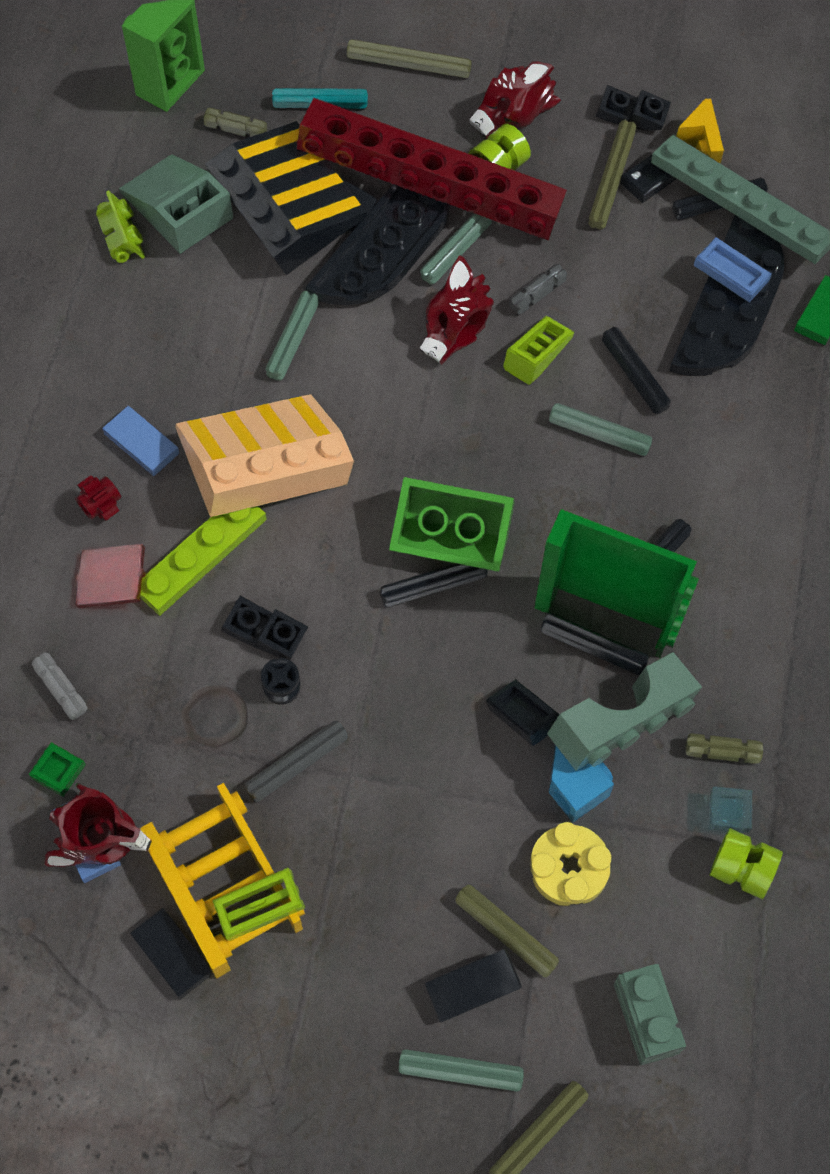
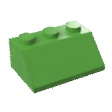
(163, 50)
(452, 524)

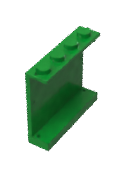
(617, 574)

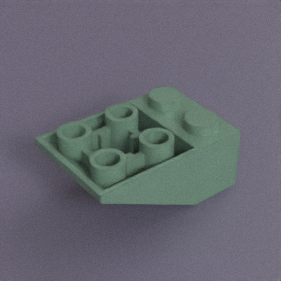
(180, 201)

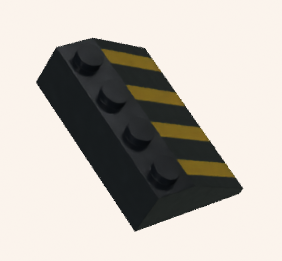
(286, 194)

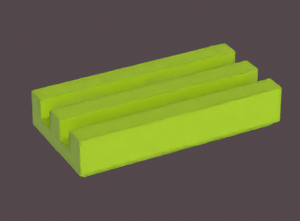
(266, 918)

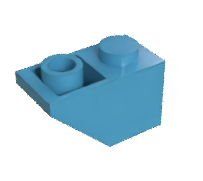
(581, 789)

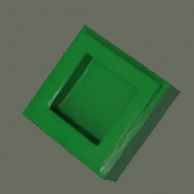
(57, 769)

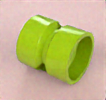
(504, 147)
(746, 863)

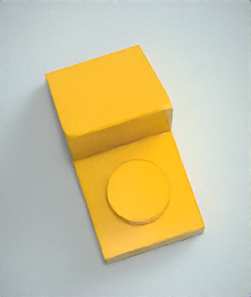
(702, 131)

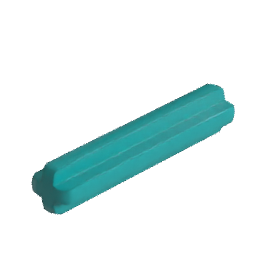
(303, 97)

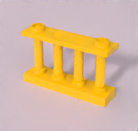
(181, 878)

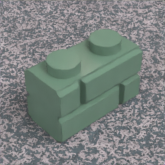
(649, 1014)

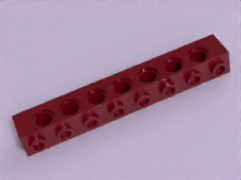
(430, 168)

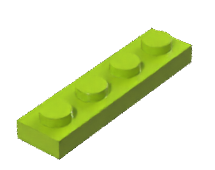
(197, 556)

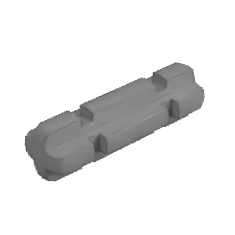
(59, 686)

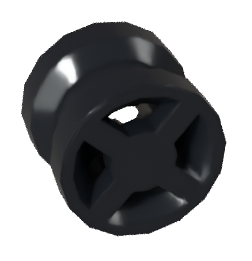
(280, 672)

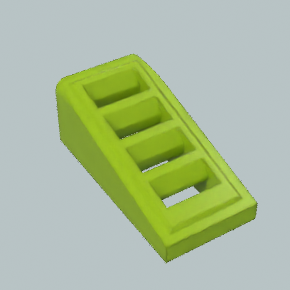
(527, 366)

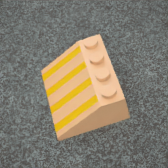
(265, 454)

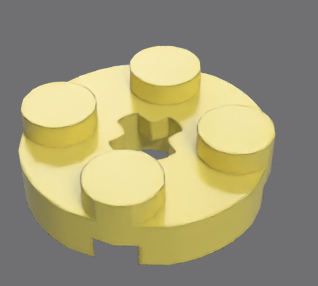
(569, 841)

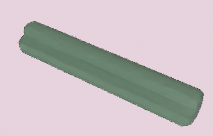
(455, 246)
(292, 336)
(600, 429)
(461, 1070)

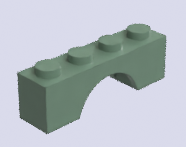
(591, 730)

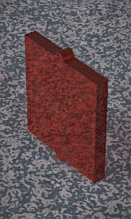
(110, 576)

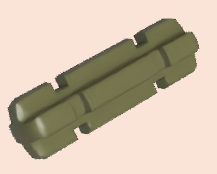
(233, 123)
(724, 748)

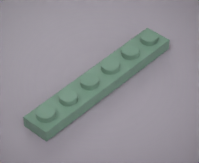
(743, 198)

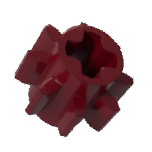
(98, 497)

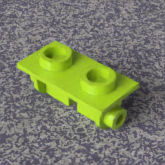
(117, 217)

